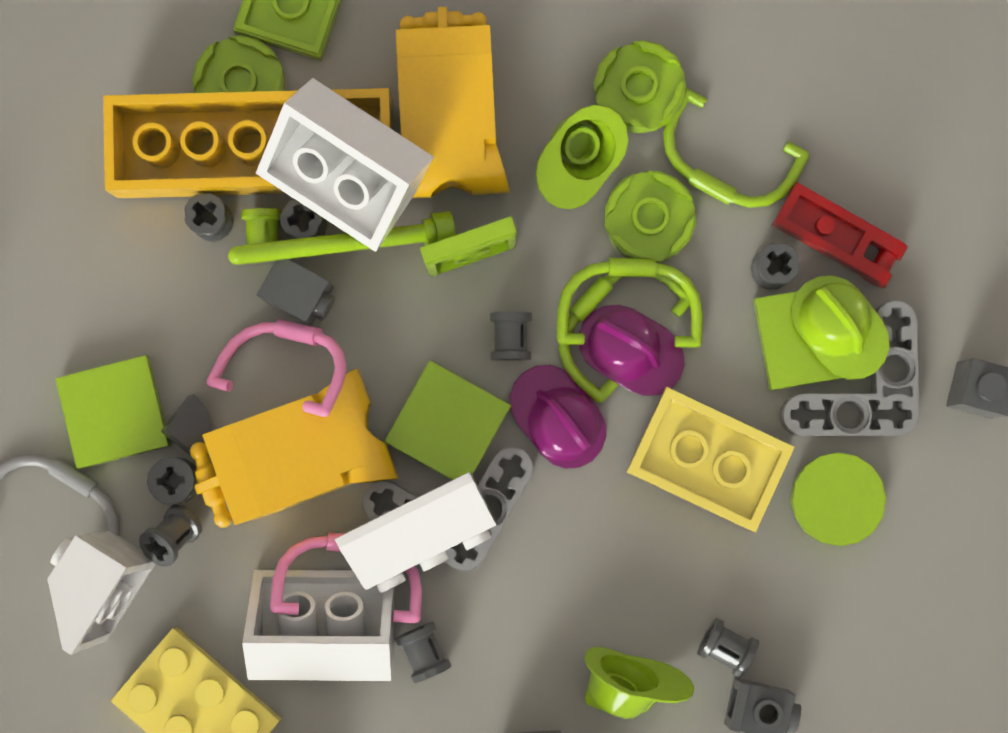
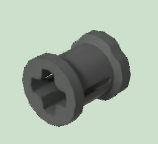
(290, 216)
(196, 223)
(787, 270)
(510, 336)
(170, 535)
(728, 647)
(423, 652)

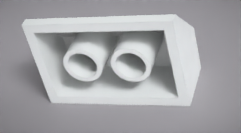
(343, 163)
(418, 533)
(94, 586)
(334, 637)

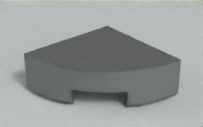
(188, 424)

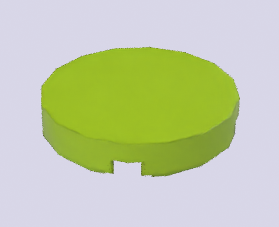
(258, 62)
(641, 85)
(650, 216)
(838, 499)

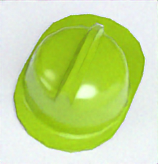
(581, 156)
(840, 327)
(632, 684)

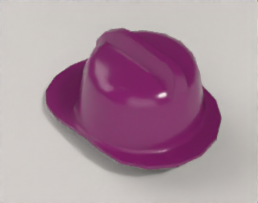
(631, 350)
(557, 416)

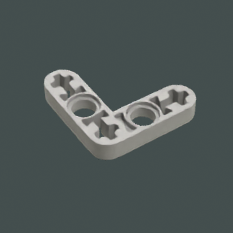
(883, 390)
(494, 470)

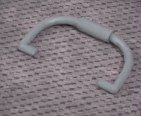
(70, 477)

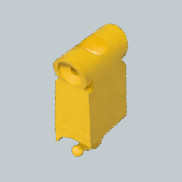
(450, 100)
(290, 456)

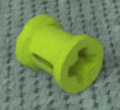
(261, 225)

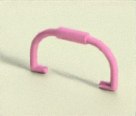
(294, 332)
(279, 607)

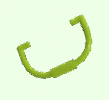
(718, 188)
(630, 268)
(583, 308)

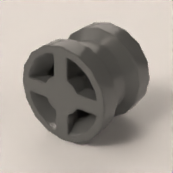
(181, 480)

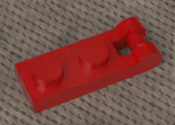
(838, 234)

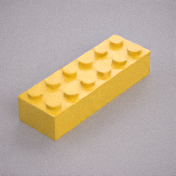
(201, 140)

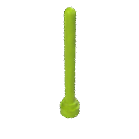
(431, 230)

